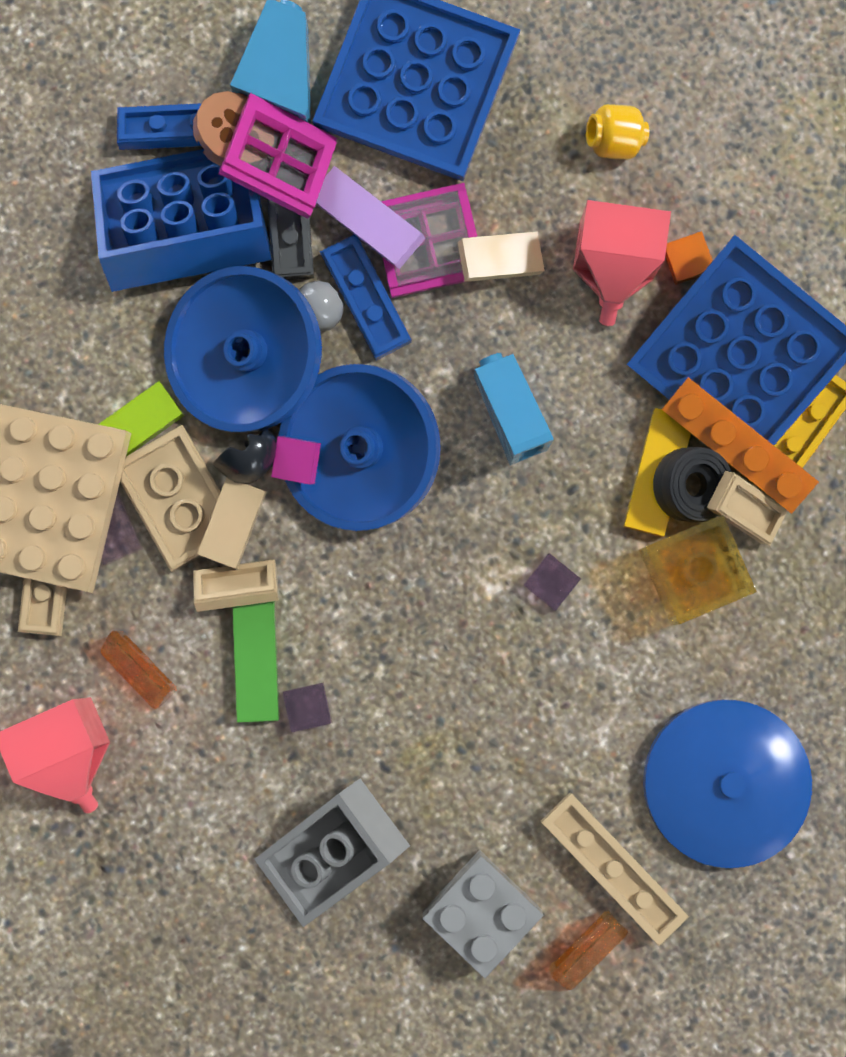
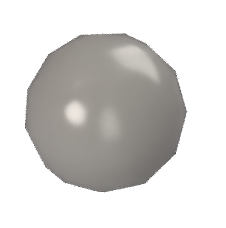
(324, 302)

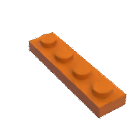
(740, 445)

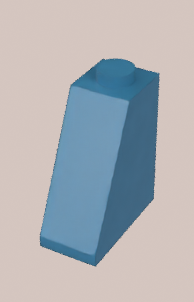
(278, 60)
(512, 408)

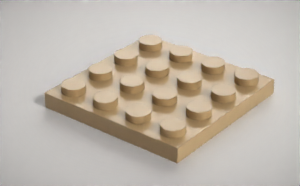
(56, 495)

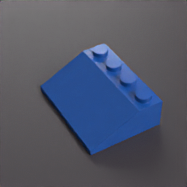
(174, 220)

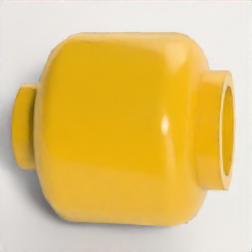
(617, 131)

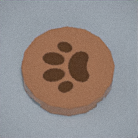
(217, 122)

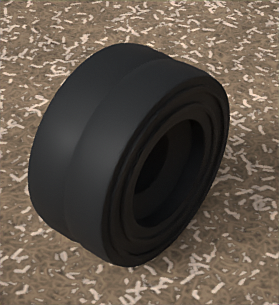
(671, 478)

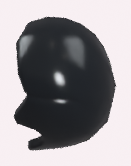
(251, 463)

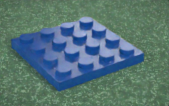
(417, 81)
(746, 342)

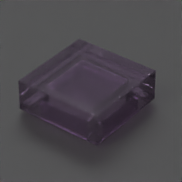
(552, 582)
(307, 707)

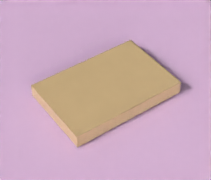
(172, 494)

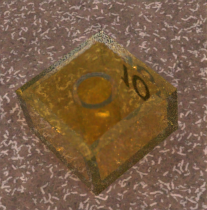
(697, 570)

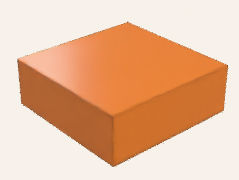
(688, 257)

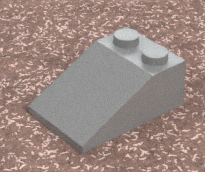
(332, 852)

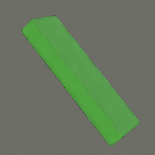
(256, 662)

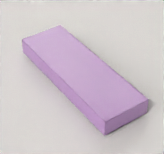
(368, 218)

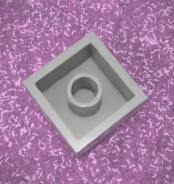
(482, 914)

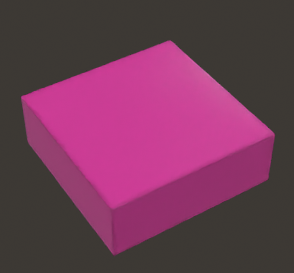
(296, 460)

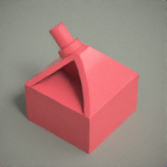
(619, 251)
(58, 752)

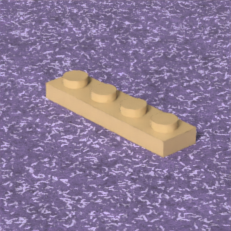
(614, 869)

